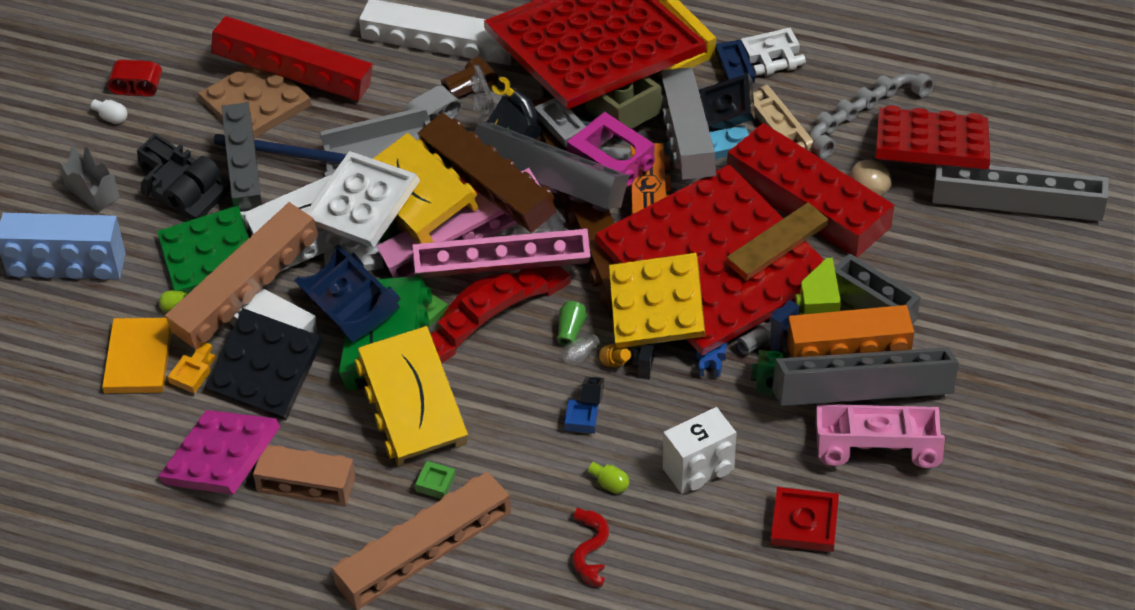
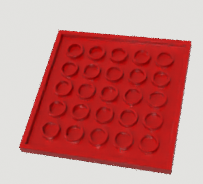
(593, 45)
(714, 221)

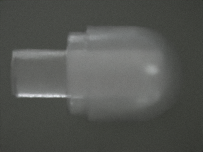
(579, 350)

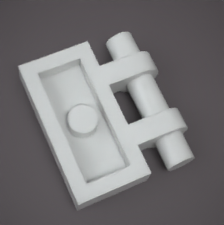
(772, 45)

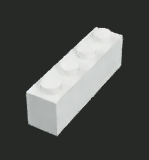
(281, 310)

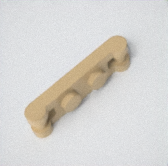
(774, 113)

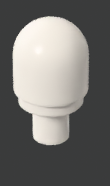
(110, 111)

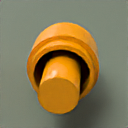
(613, 356)

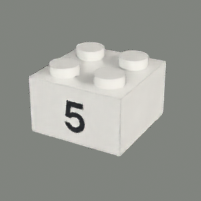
(699, 450)

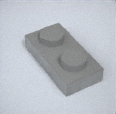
(559, 120)

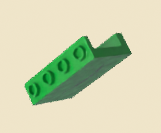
(408, 317)

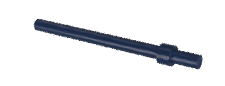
(289, 150)

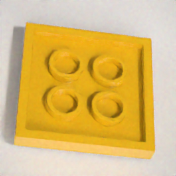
(656, 300)

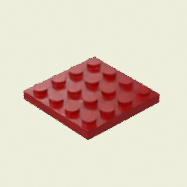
(933, 137)

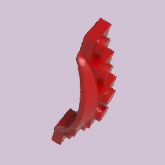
(488, 298)

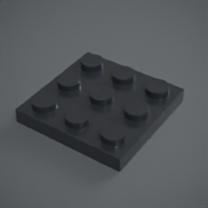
(264, 363)

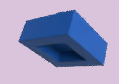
(581, 416)

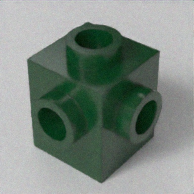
(764, 371)

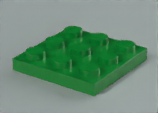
(201, 246)

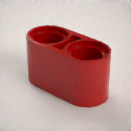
(134, 78)

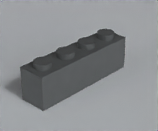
(241, 156)

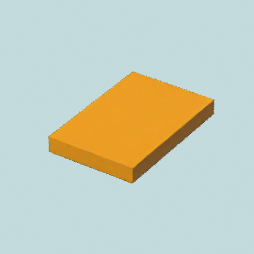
(137, 356)

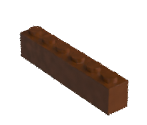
(488, 172)

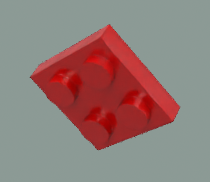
(805, 519)

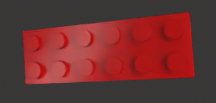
(794, 176)

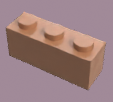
(305, 475)

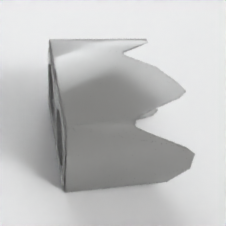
(103, 182)

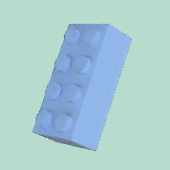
(61, 246)

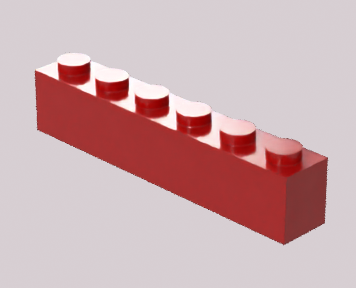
(291, 58)

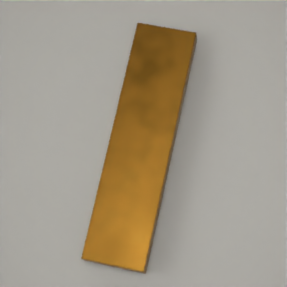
(776, 241)

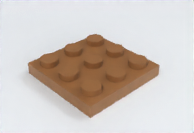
(269, 96)

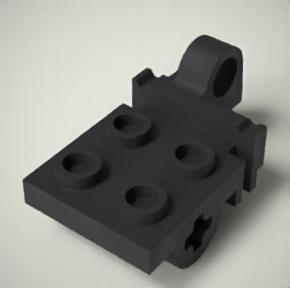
(179, 179)

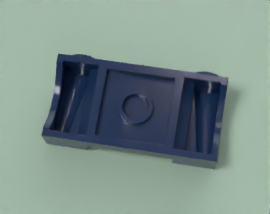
(350, 295)

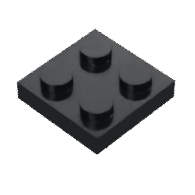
(728, 102)

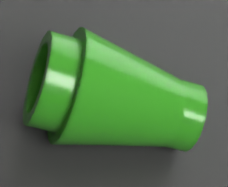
(571, 319)

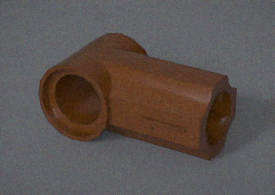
(460, 82)

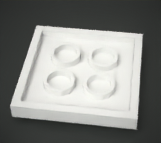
(362, 198)

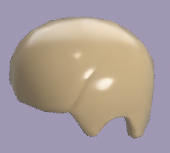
(872, 175)

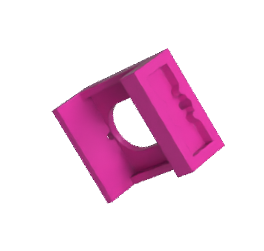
(599, 132)

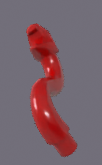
(589, 573)

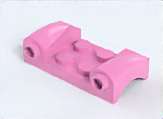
(879, 426)

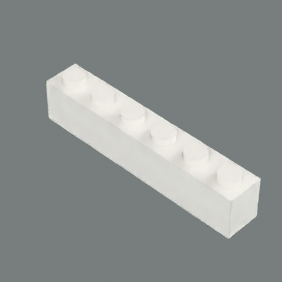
(430, 31)

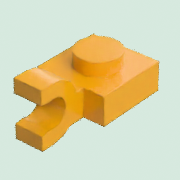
(193, 370)

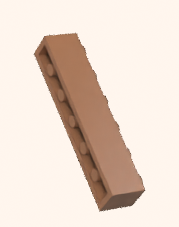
(242, 275)
(421, 540)

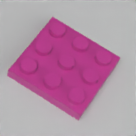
(219, 452)

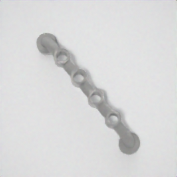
(824, 145)

